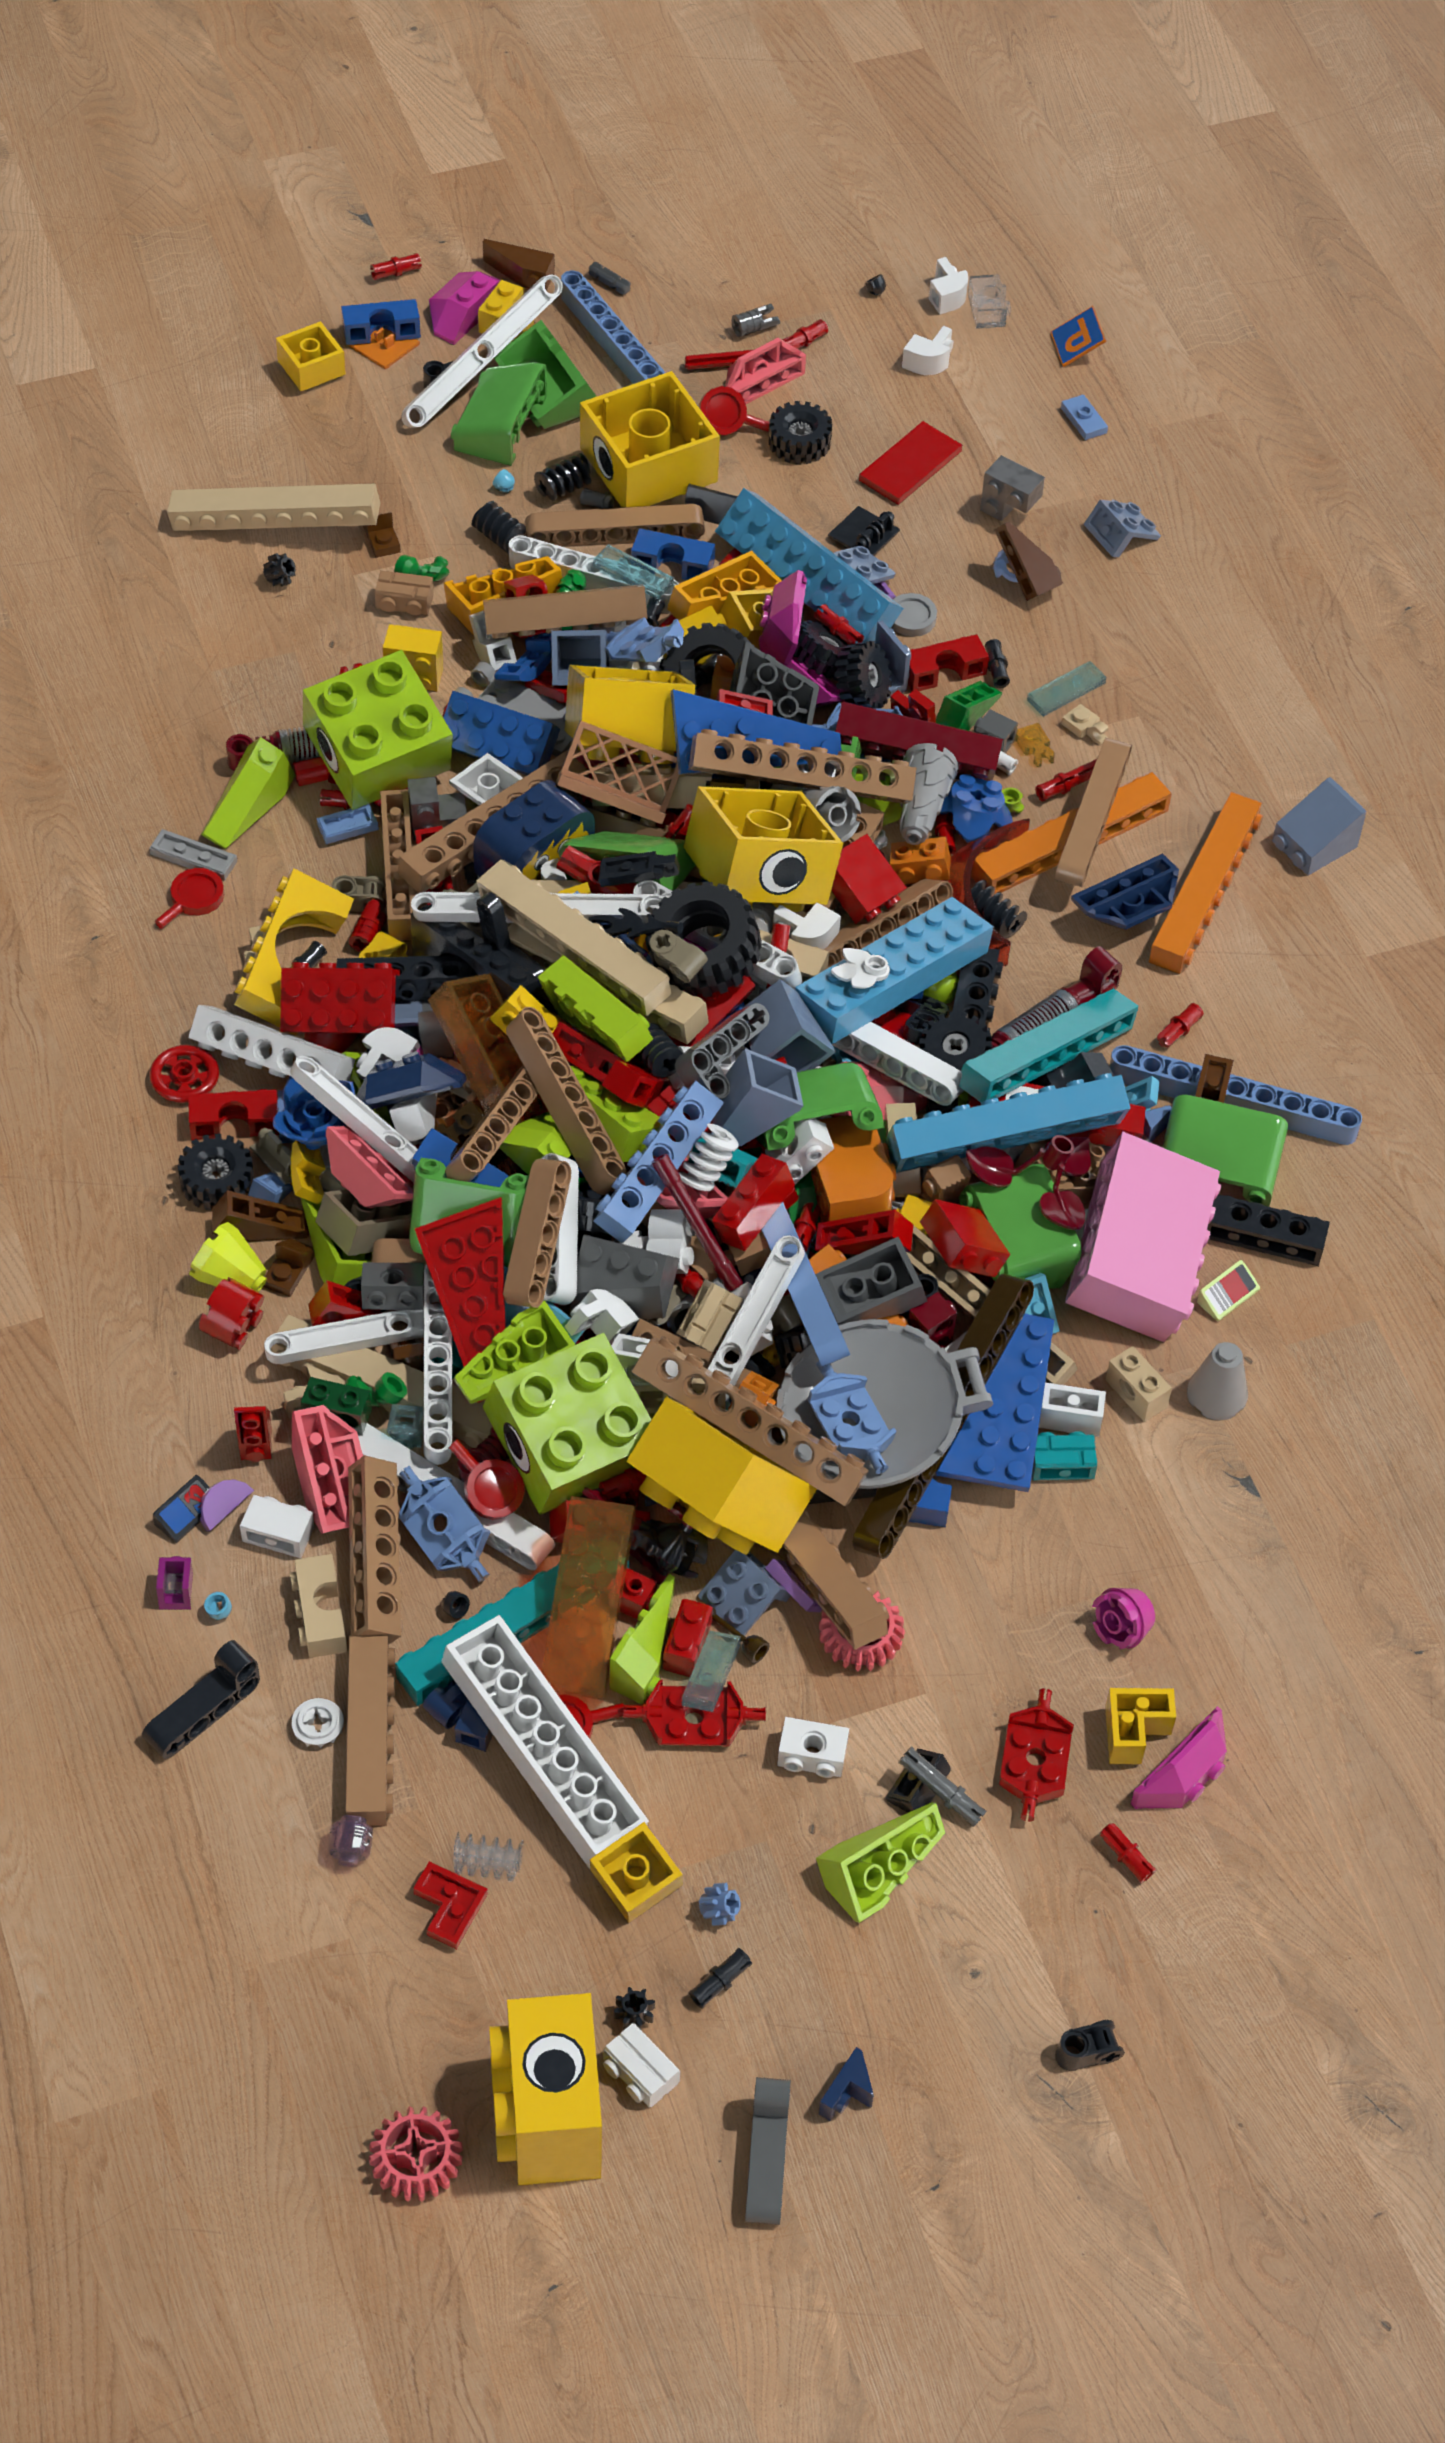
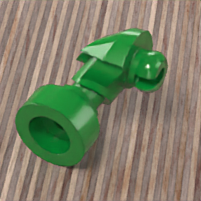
(410, 565)
(572, 581)
(388, 1389)

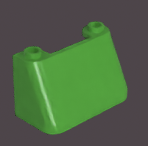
(564, 381)
(499, 410)
(614, 844)
(825, 1093)
(1231, 1139)
(440, 1197)
(1029, 1237)

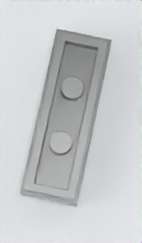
(192, 853)

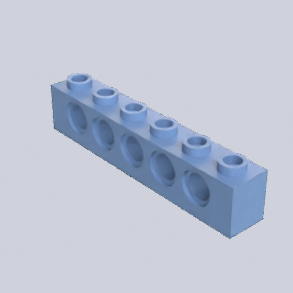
(613, 1214)

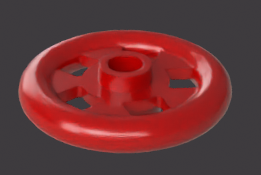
(178, 1068)

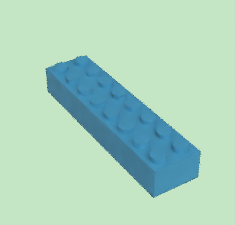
(786, 547)
(917, 958)
(1008, 1122)

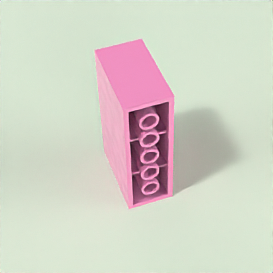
(1144, 1237)

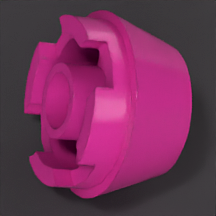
(1123, 1616)

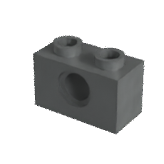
(392, 1286)

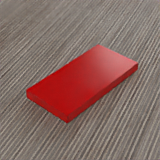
(910, 462)

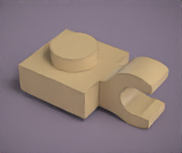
(1084, 722)

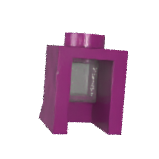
(174, 1583)

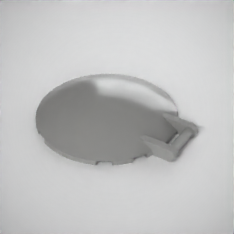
(909, 1383)

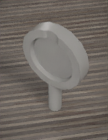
(917, 616)

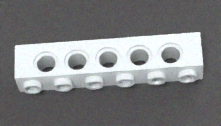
(211, 1022)

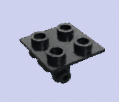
(865, 530)

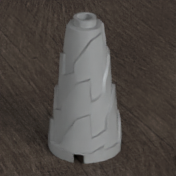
(932, 784)
(837, 807)

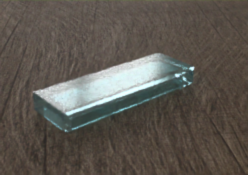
(633, 571)
(1066, 688)
(711, 1671)

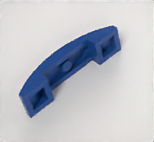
(531, 663)

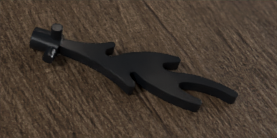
(635, 924)

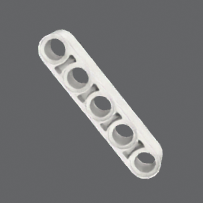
(563, 1273)

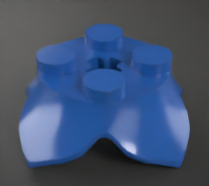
(976, 806)
(304, 1116)

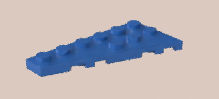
(696, 713)
(1001, 1441)

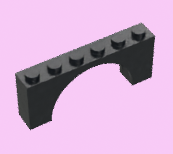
(458, 940)

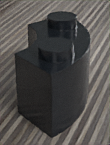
(1083, 1066)

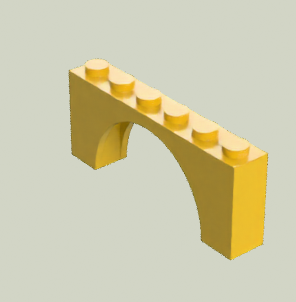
(300, 903)

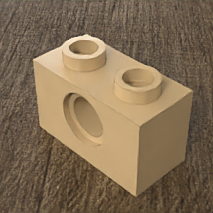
(1138, 1384)

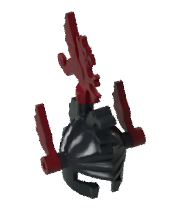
(668, 1542)

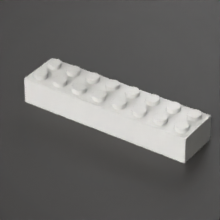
(542, 1738)

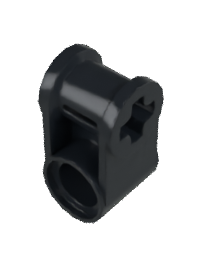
(1095, 2043)

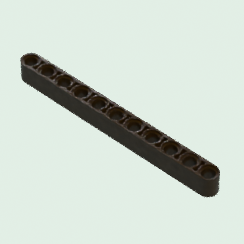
(989, 1334)

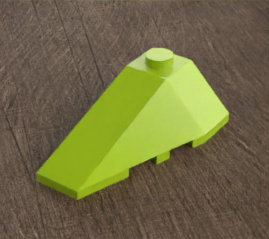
(251, 792)
(534, 1140)
(331, 1260)
(528, 1339)
(639, 1654)
(871, 1864)

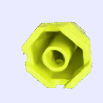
(228, 1257)

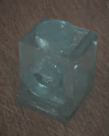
(406, 1433)

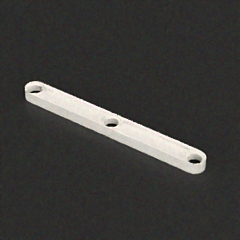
(470, 362)
(463, 908)
(355, 1114)
(758, 1308)
(346, 1335)

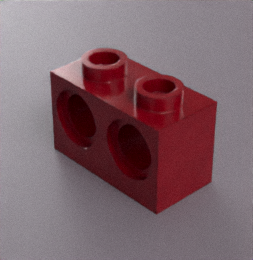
(935, 1319)

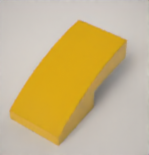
(305, 1172)

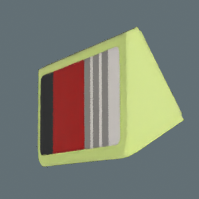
(1228, 1291)

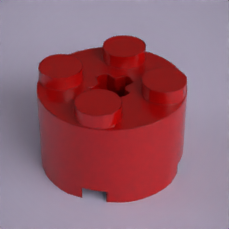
(232, 1312)

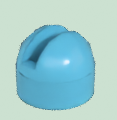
(504, 481)
(212, 1608)

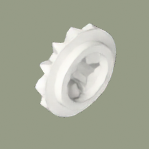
(304, 1718)

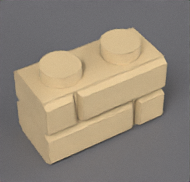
(710, 1316)

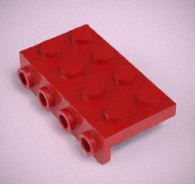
(337, 998)

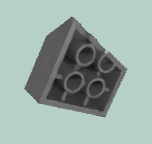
(766, 678)
(628, 1272)

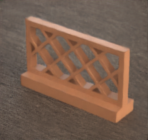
(612, 795)

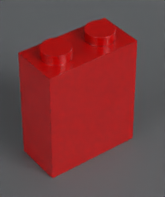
(865, 881)
(965, 1238)

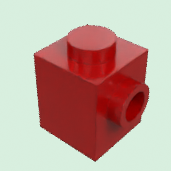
(637, 1593)

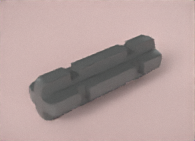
(609, 278)

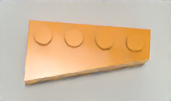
(714, 585)
(468, 596)

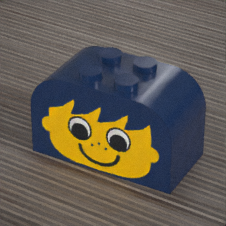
(531, 830)

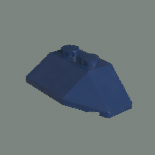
(1132, 894)
(408, 1079)

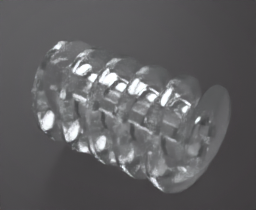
(487, 1857)

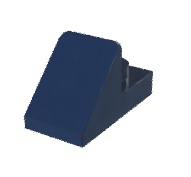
(851, 2081)

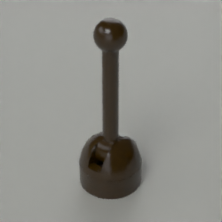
(753, 1646)

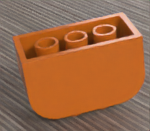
(855, 1174)

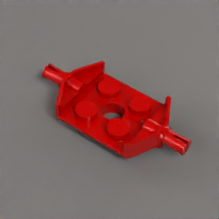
(668, 1724)
(1042, 1733)

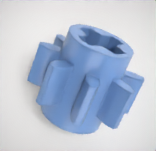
(719, 1904)

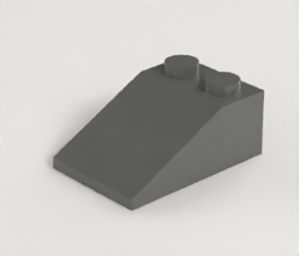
(872, 1284)

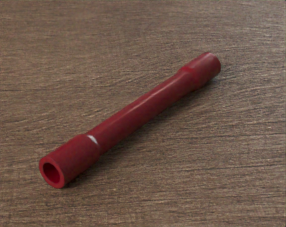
(672, 1180)

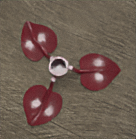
(1061, 1154)

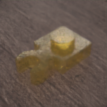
(1035, 741)

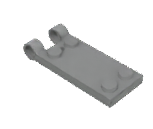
(520, 699)

